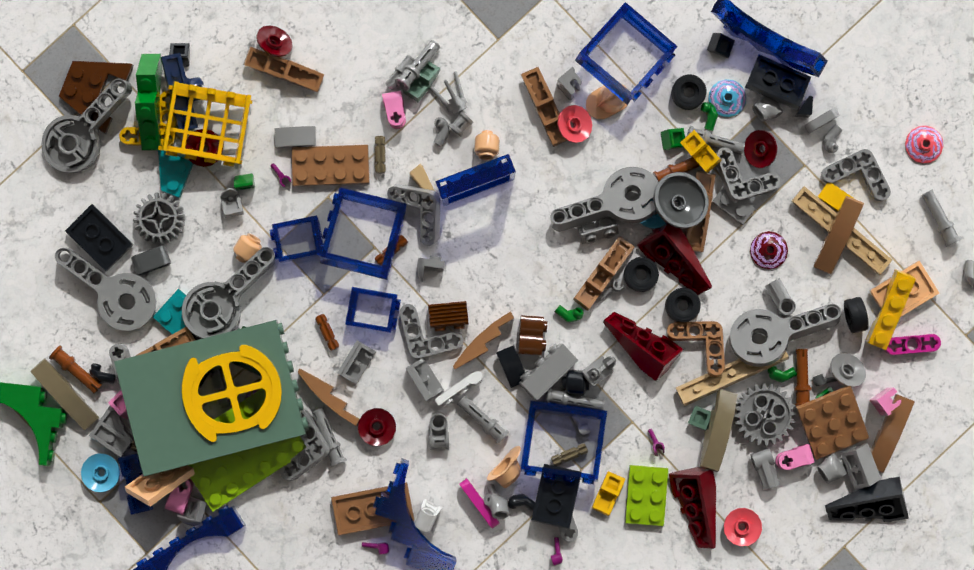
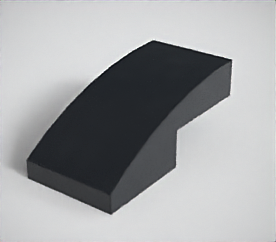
(511, 365)

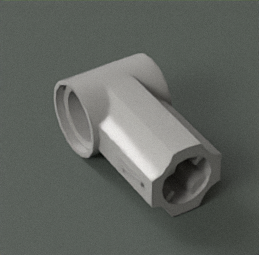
(780, 295)
(764, 464)

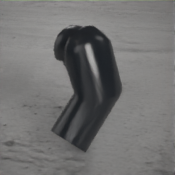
(101, 376)
(520, 500)

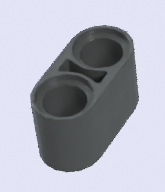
(151, 260)

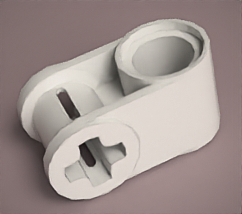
(426, 516)

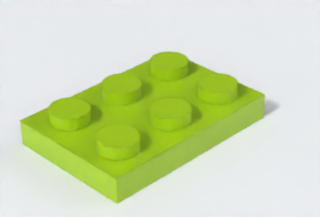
(646, 495)

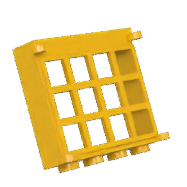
(210, 95)

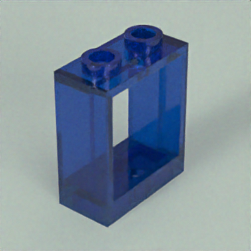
(317, 234)
(353, 304)

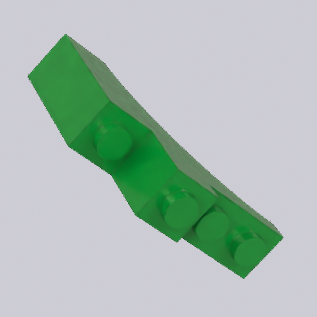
(148, 100)
(43, 420)

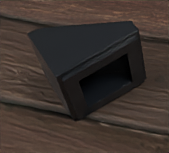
(721, 44)
(183, 49)
(806, 108)

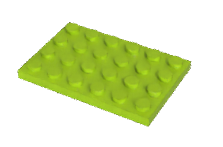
(232, 474)

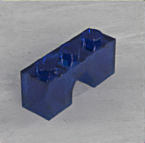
(130, 470)

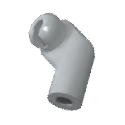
(443, 131)
(830, 139)
(969, 272)

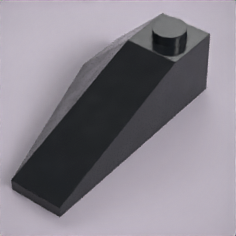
(879, 501)

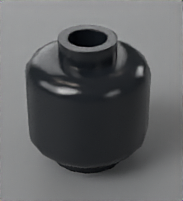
(575, 383)

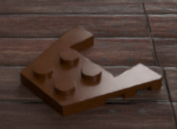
(86, 82)

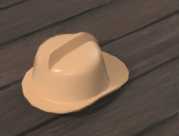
(604, 103)
(507, 470)

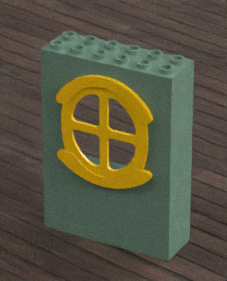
(168, 410)

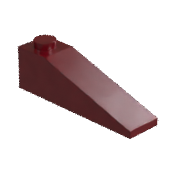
(674, 253)
(649, 352)
(697, 496)

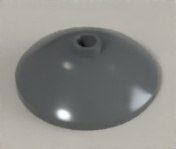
(689, 195)

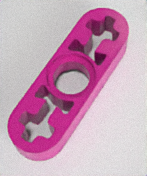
(927, 348)
(478, 502)

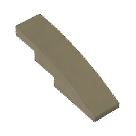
(64, 394)
(719, 430)

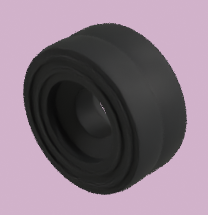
(696, 84)
(645, 264)
(693, 305)
(856, 315)

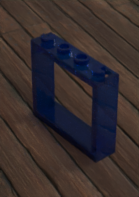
(648, 31)
(476, 180)
(353, 264)
(573, 411)

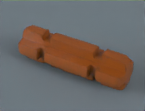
(402, 241)
(327, 332)

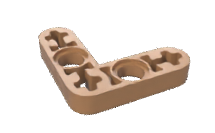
(709, 339)

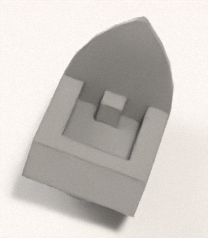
(231, 203)
(434, 262)
(194, 512)

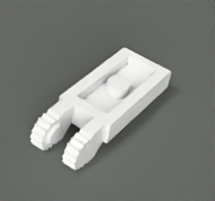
(459, 388)

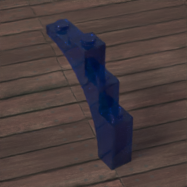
(767, 41)
(393, 506)

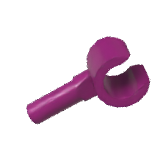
(279, 173)
(657, 445)
(383, 548)
(557, 558)

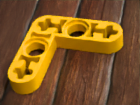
(133, 130)

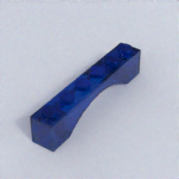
(222, 525)

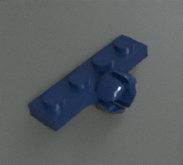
(174, 71)

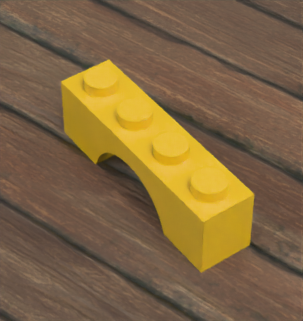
(889, 315)

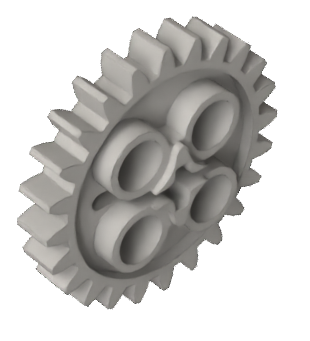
(780, 423)

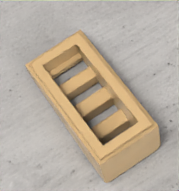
(421, 179)

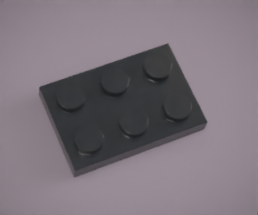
(778, 82)
(99, 237)
(555, 500)

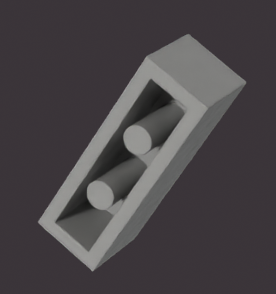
(547, 371)

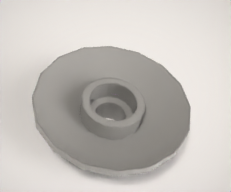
(848, 370)

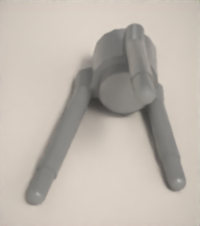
(456, 103)

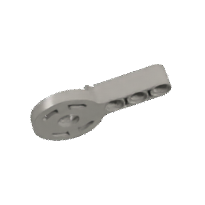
(82, 131)
(612, 200)
(111, 291)
(224, 298)
(776, 330)

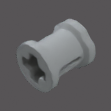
(462, 120)

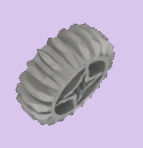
(159, 210)

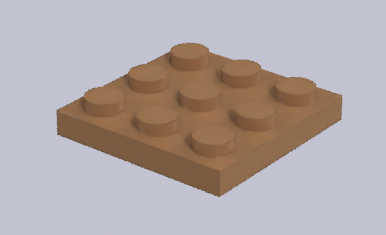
(832, 422)

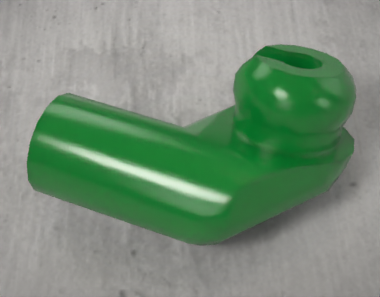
(711, 113)
(570, 315)
(780, 376)

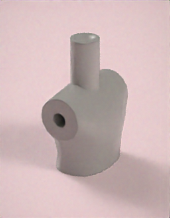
(767, 109)
(832, 468)
(497, 504)

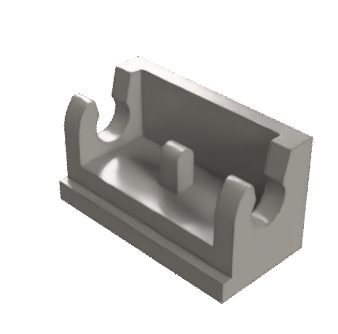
(567, 83)
(356, 362)
(424, 379)
(861, 466)

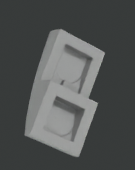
(295, 136)

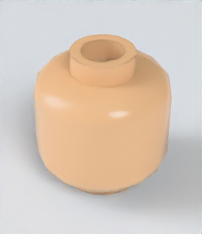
(486, 145)
(246, 247)

